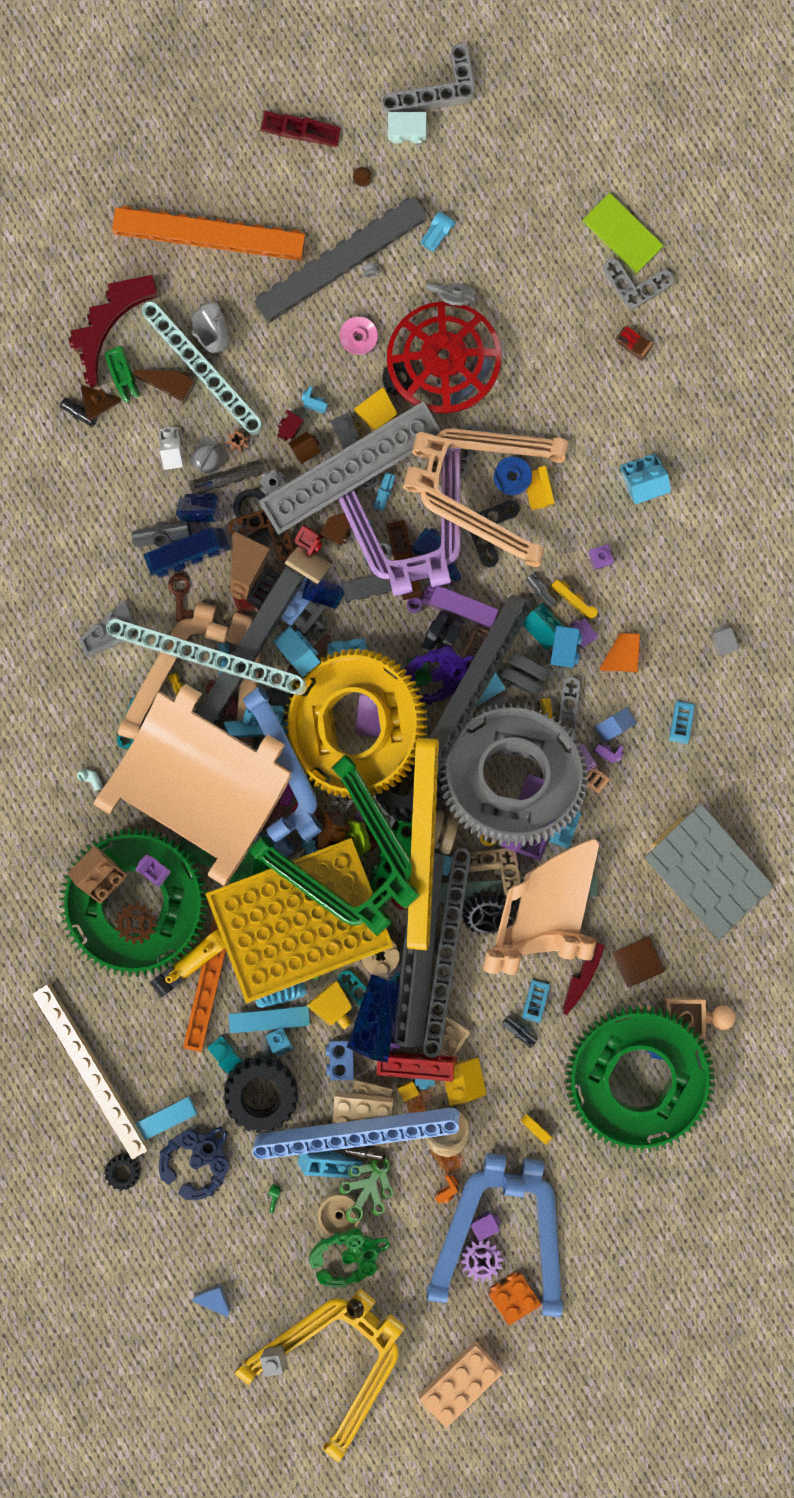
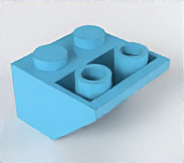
(645, 478)

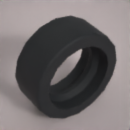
(239, 499)

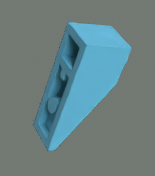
(327, 1164)

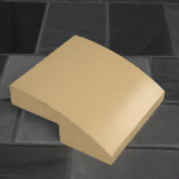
(311, 566)

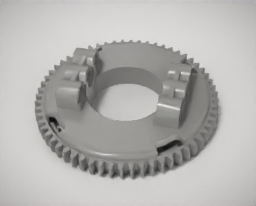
(521, 735)

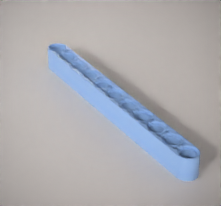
(356, 1133)

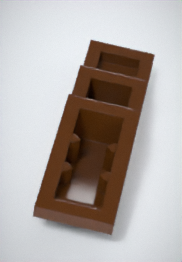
(402, 550)

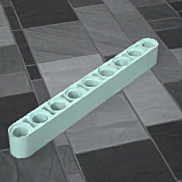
(198, 360)

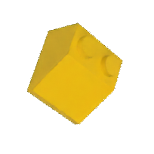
(467, 1082)

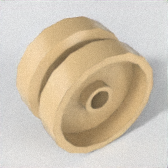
(445, 831)
(451, 1144)
(327, 1211)

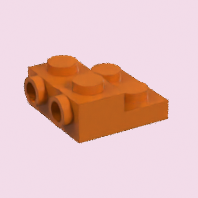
(514, 1297)

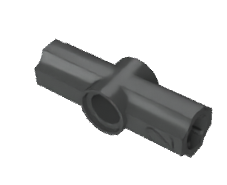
(161, 534)

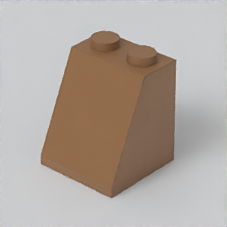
(247, 564)

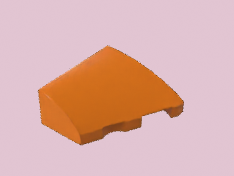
(623, 654)

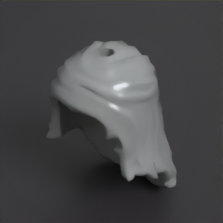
(210, 327)

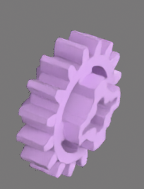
(476, 1266)

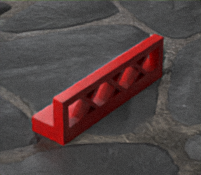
(418, 1066)

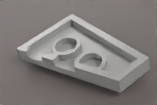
(98, 639)

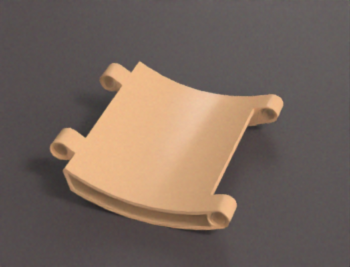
(199, 781)

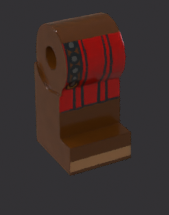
(634, 343)

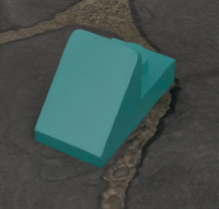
(224, 1054)

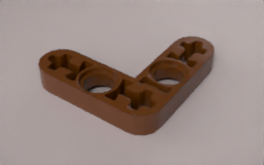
(278, 549)

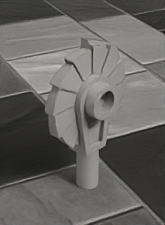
(453, 293)

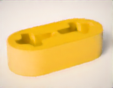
(536, 1129)

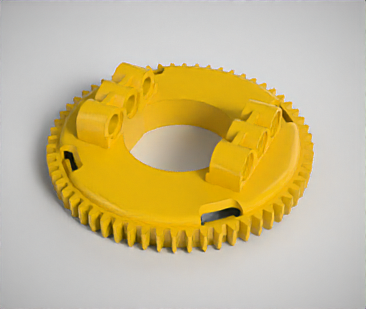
(399, 712)

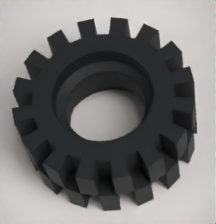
(400, 366)
(122, 1183)

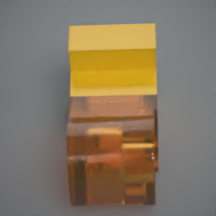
(411, 1097)

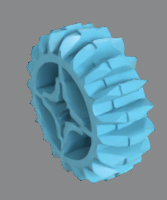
(283, 996)

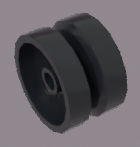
(441, 633)

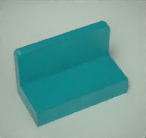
(542, 625)

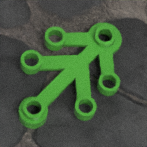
(369, 1187)

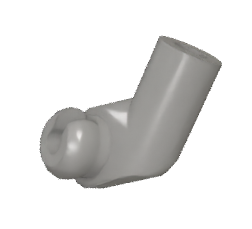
(265, 1048)

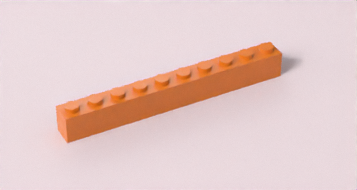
(209, 234)

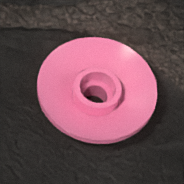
(356, 326)

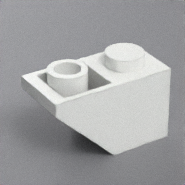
(170, 448)

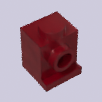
(289, 427)

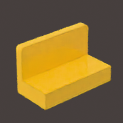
(540, 491)

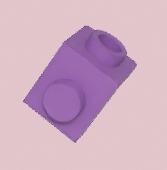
(153, 870)

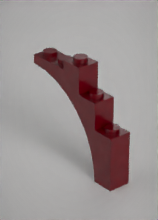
(123, 297)

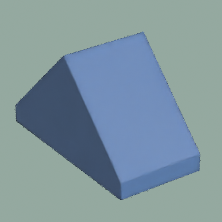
(615, 725)
(213, 1299)

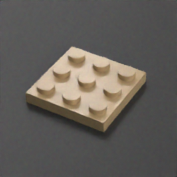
(360, 1107)

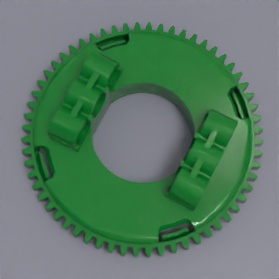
(178, 916)
(681, 1098)

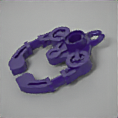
(451, 671)

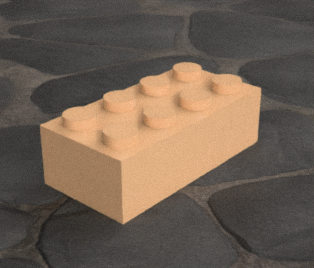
(460, 1384)

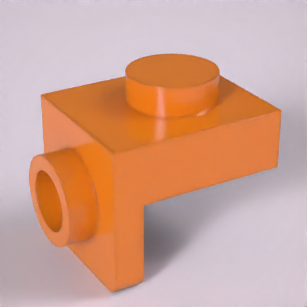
(446, 1194)

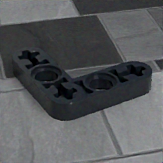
(508, 515)

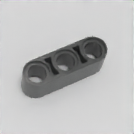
(365, 587)

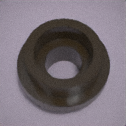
(355, 1308)

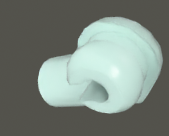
(90, 776)

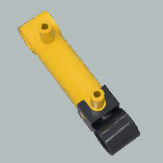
(189, 964)

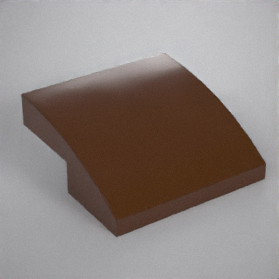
(638, 961)

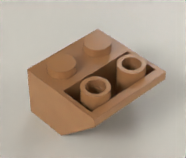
(97, 874)

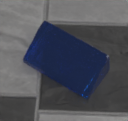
(323, 593)

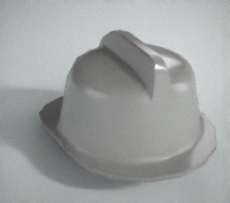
(208, 456)

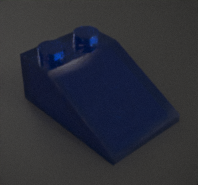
(198, 508)
(429, 542)

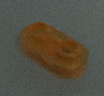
(442, 1161)

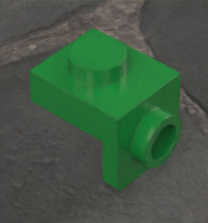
(422, 674)

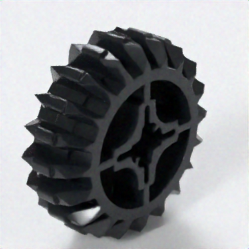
(484, 911)

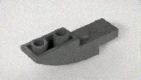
(347, 435)

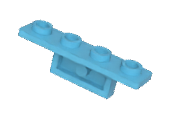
(249, 725)

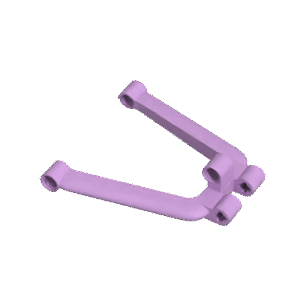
(420, 567)

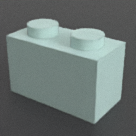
(407, 127)

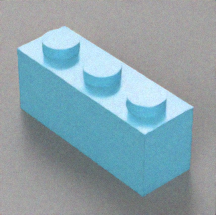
(297, 650)

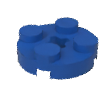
(502, 473)

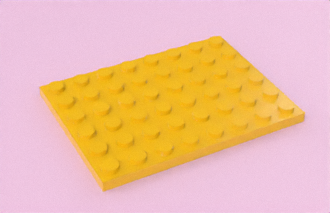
(283, 935)

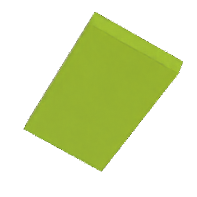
(623, 233)

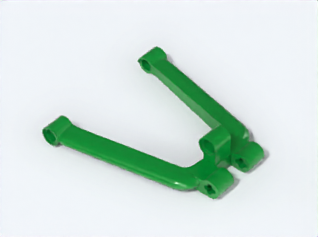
(395, 887)

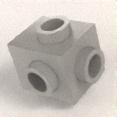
(270, 477)

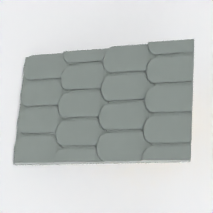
(708, 871)

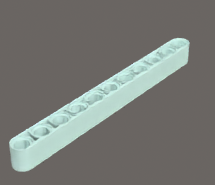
(197, 654)

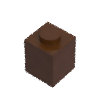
(305, 447)

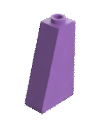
(459, 605)

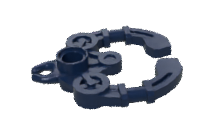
(200, 1156)

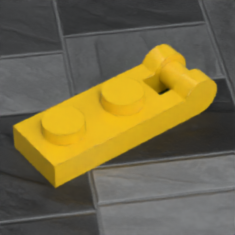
(575, 600)

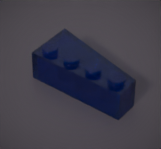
(187, 551)
(375, 1019)

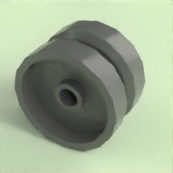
(526, 672)

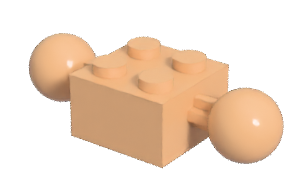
(695, 1013)

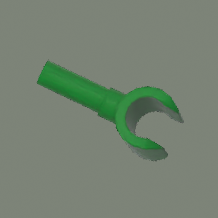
(274, 1192)

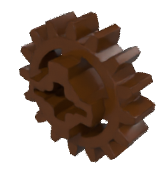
(142, 930)

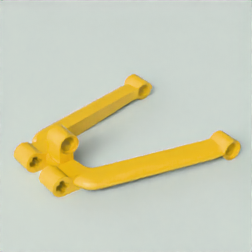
(381, 1336)

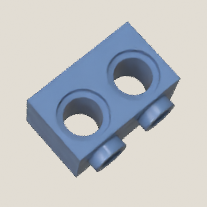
(345, 1059)

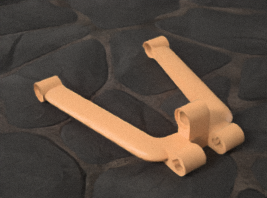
(428, 481)
(199, 625)

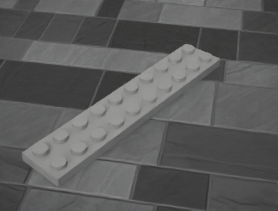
(347, 468)

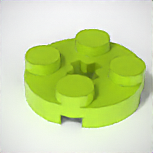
(360, 836)

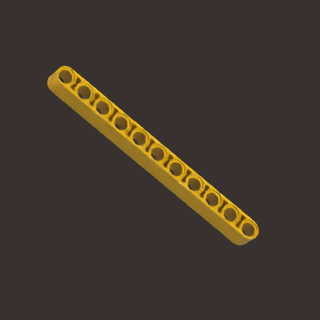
(423, 841)

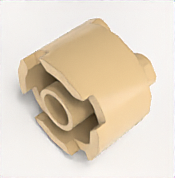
(384, 966)

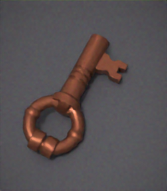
(180, 613)

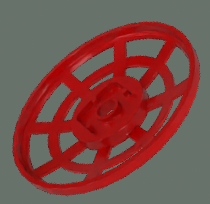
(444, 367)

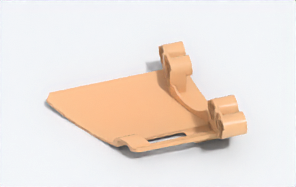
(548, 911)

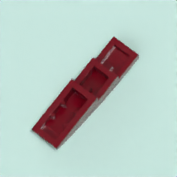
(300, 129)
(579, 984)

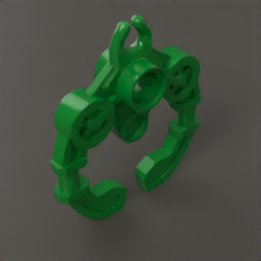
(360, 1250)

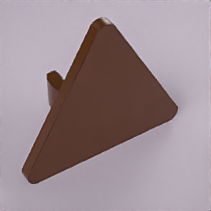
(97, 401)

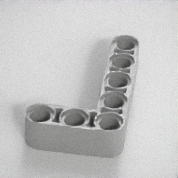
(417, 95)

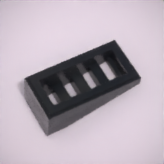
(254, 601)

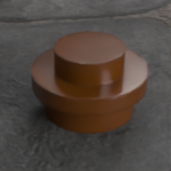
(362, 176)

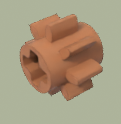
(242, 443)

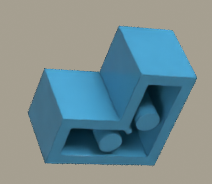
(565, 647)

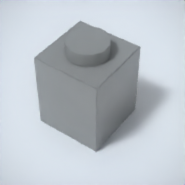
(724, 640)
(273, 1361)

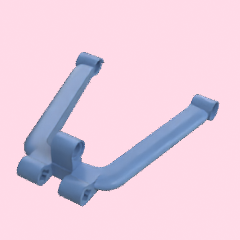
(303, 817)
(513, 1185)

